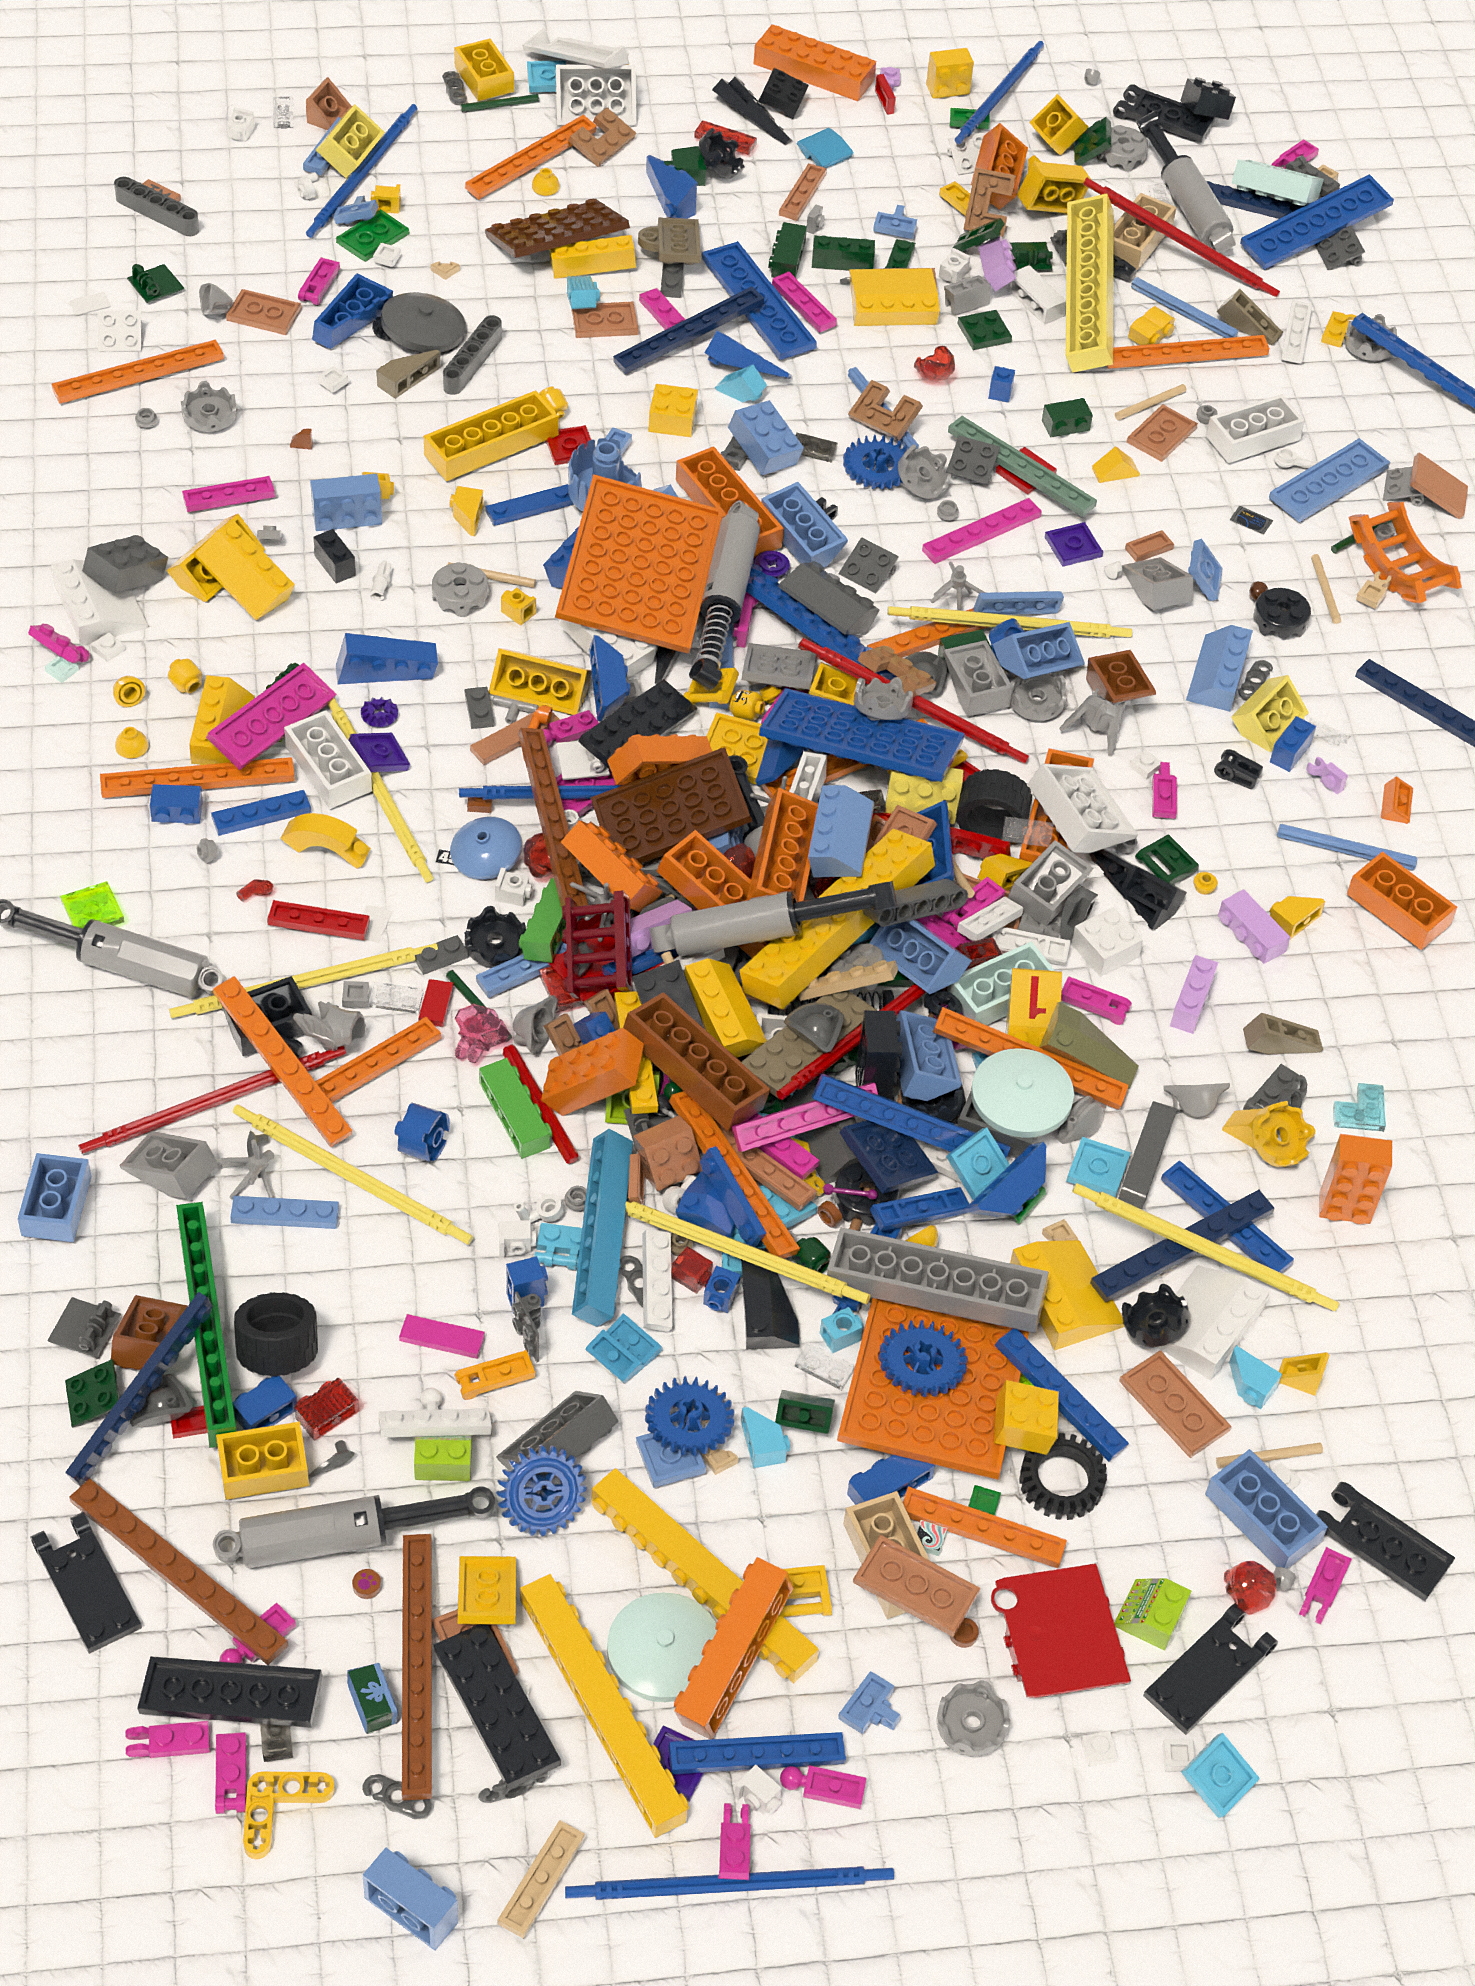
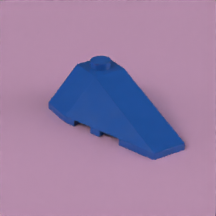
(673, 188)
(732, 353)
(704, 1207)

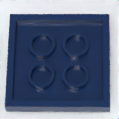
(888, 1155)

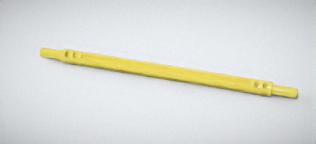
(993, 620)
(386, 801)
(315, 977)
(353, 1174)
(1205, 1247)
(744, 1252)

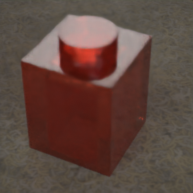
(692, 1270)

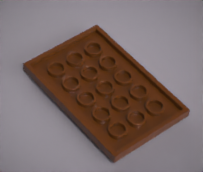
(556, 228)
(670, 804)

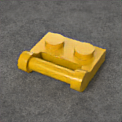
(719, 694)
(808, 1582)

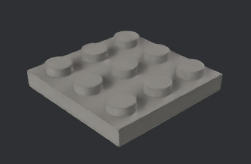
(778, 666)

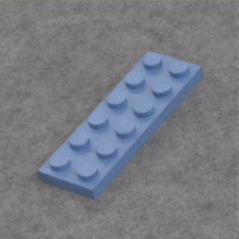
(1329, 480)

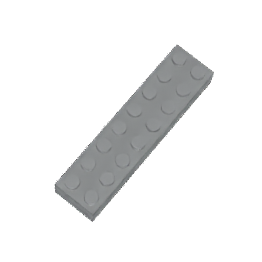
(940, 1279)

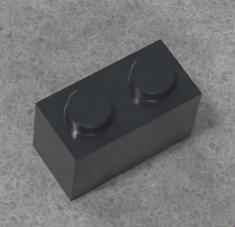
(334, 556)

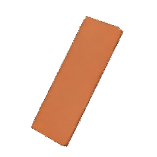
(1397, 801)

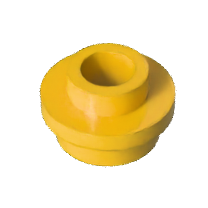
(770, 693)
(1205, 883)

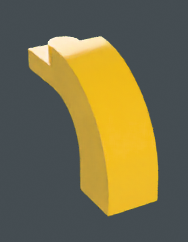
(327, 832)

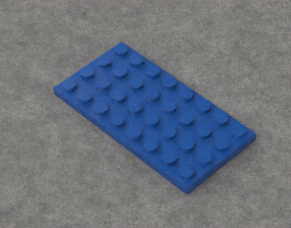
(848, 733)

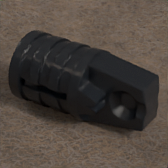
(1122, 268)

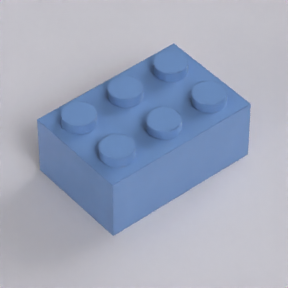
(765, 437)
(346, 502)
(54, 1197)
(411, 1898)

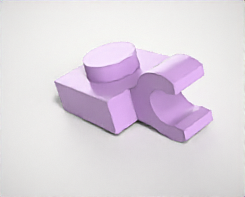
(892, 75)
(1330, 774)

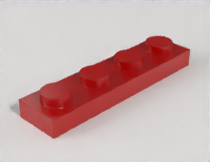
(318, 920)

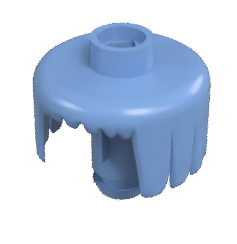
(601, 461)

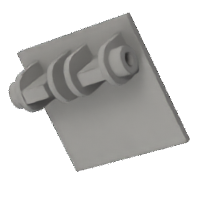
(1398, 486)

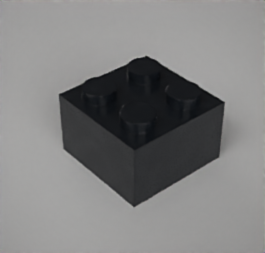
(1208, 98)

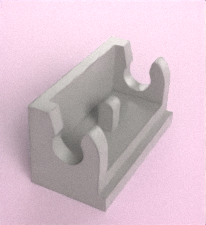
(967, 294)

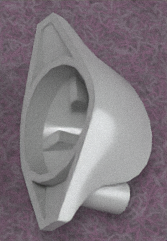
(213, 299)
(530, 1023)
(1196, 1100)
(1082, 1121)

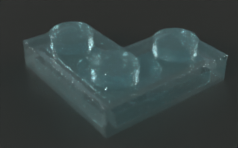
(1366, 1113)

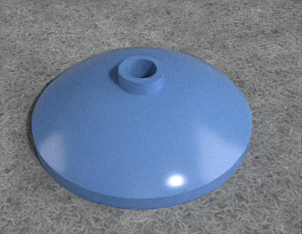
(485, 857)

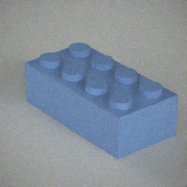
(1266, 1510)

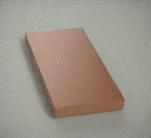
(1175, 1404)
(916, 1585)

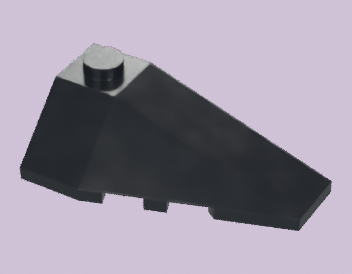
(767, 1309)

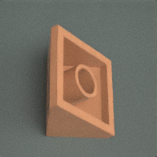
(325, 105)

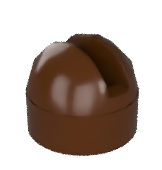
(1256, 589)

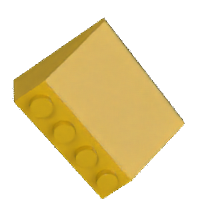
(894, 297)
(1071, 1304)

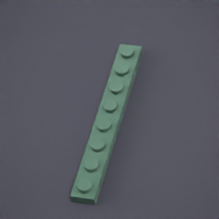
(1027, 468)

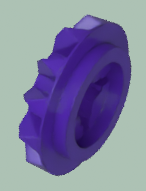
(771, 558)
(379, 719)

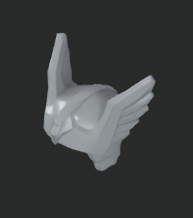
(1100, 717)
(334, 1028)

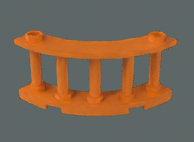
(1409, 586)

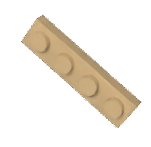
(854, 978)
(541, 1879)

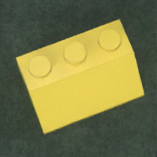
(1269, 712)

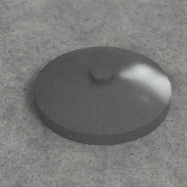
(423, 322)

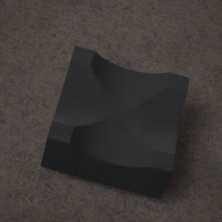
(783, 92)

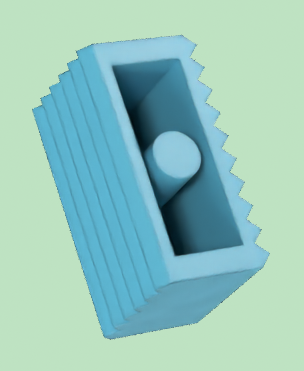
(582, 292)

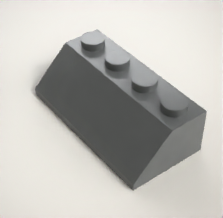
(830, 598)
(825, 1141)
(569, 1426)

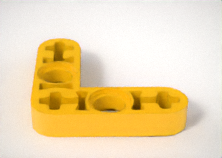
(267, 1798)

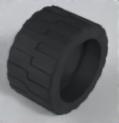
(995, 789)
(276, 1334)

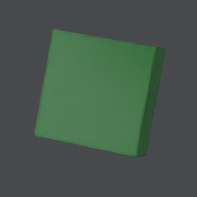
(984, 1499)

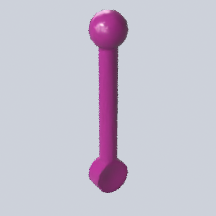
(828, 1189)

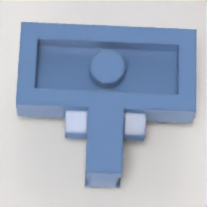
(358, 210)
(895, 223)
(870, 1705)

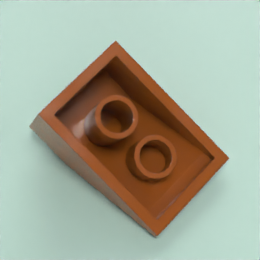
(1118, 677)
(143, 1330)

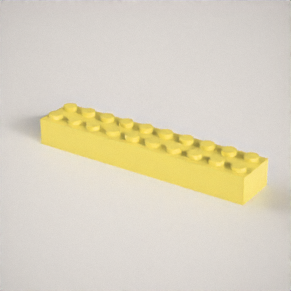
(1089, 283)

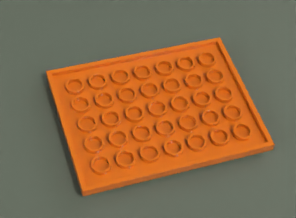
(640, 564)
(941, 1429)

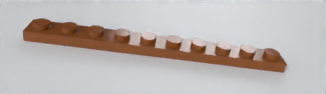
(551, 814)
(179, 1572)
(417, 1667)

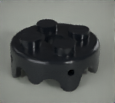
(716, 155)
(1286, 623)
(491, 926)
(946, 1106)
(858, 1206)
(1153, 1306)

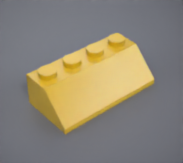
(593, 256)
(245, 570)
(193, 576)
(539, 681)
(218, 701)
(724, 1006)

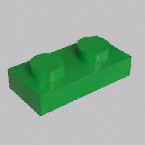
(959, 117)

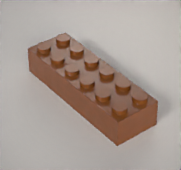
(697, 1061)

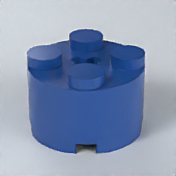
(422, 1132)

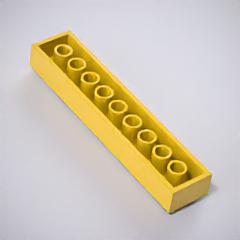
(795, 961)

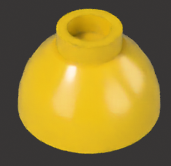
(545, 183)
(128, 691)
(131, 743)
(927, 1236)

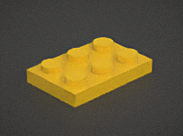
(487, 1590)

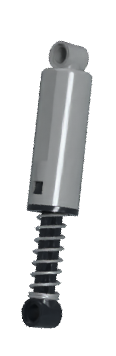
(725, 588)

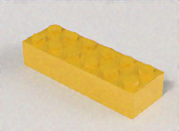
(490, 435)

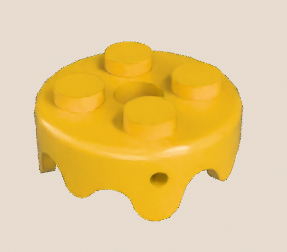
(1293, 1134)

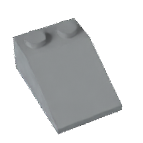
(1159, 583)
(978, 678)
(1049, 883)
(171, 1163)

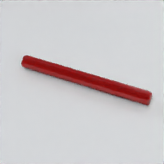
(548, 1116)

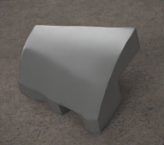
(1076, 911)

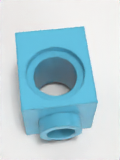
(840, 1339)

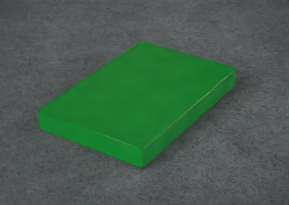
(367, 235)

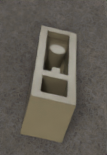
(1247, 317)
(405, 372)
(1279, 1036)

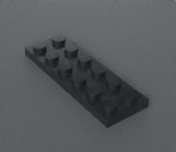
(651, 713)
(230, 1691)
(497, 1705)

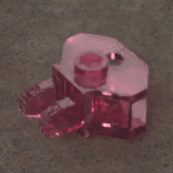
(478, 1031)

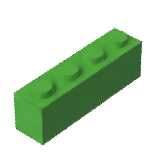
(545, 927)
(514, 1108)

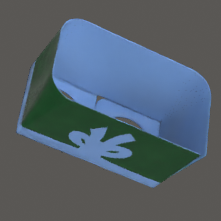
(372, 1697)

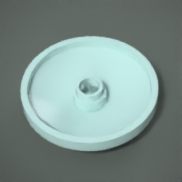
(1022, 1093)
(657, 1644)

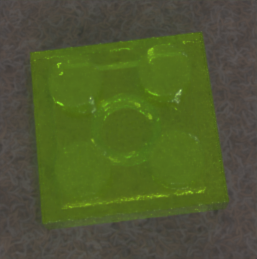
(94, 903)

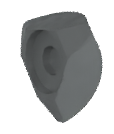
(933, 665)
(816, 1024)
(163, 1404)

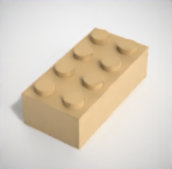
(1136, 240)
(885, 1517)

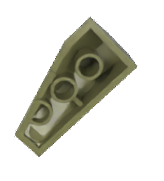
(1081, 1041)

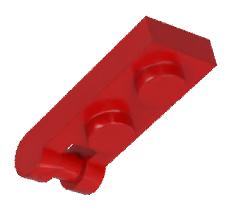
(977, 844)

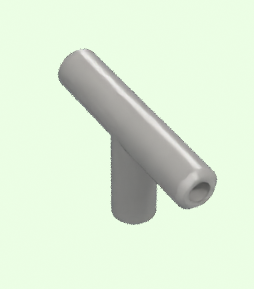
(514, 706)

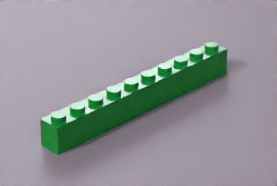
(208, 1335)

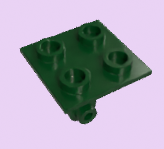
(1033, 254)
(154, 282)
(92, 1393)

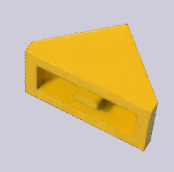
(1115, 466)
(1241, 1125)
(1304, 1372)

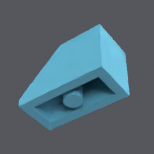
(742, 384)
(1253, 1378)
(763, 1439)

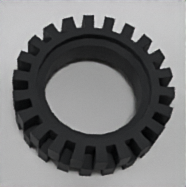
(1064, 1504)

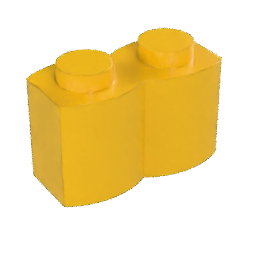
(1151, 327)

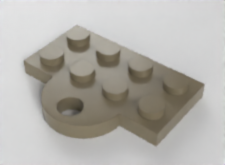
(674, 240)

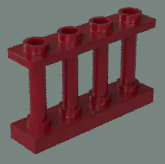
(620, 954)

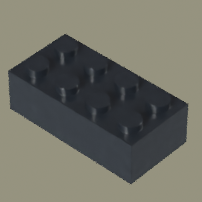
(879, 1052)

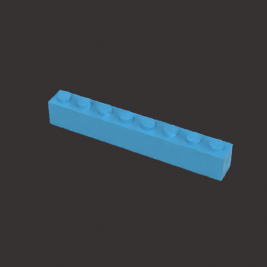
(602, 1228)

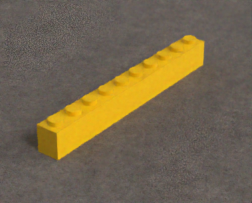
(694, 1567)
(603, 1705)

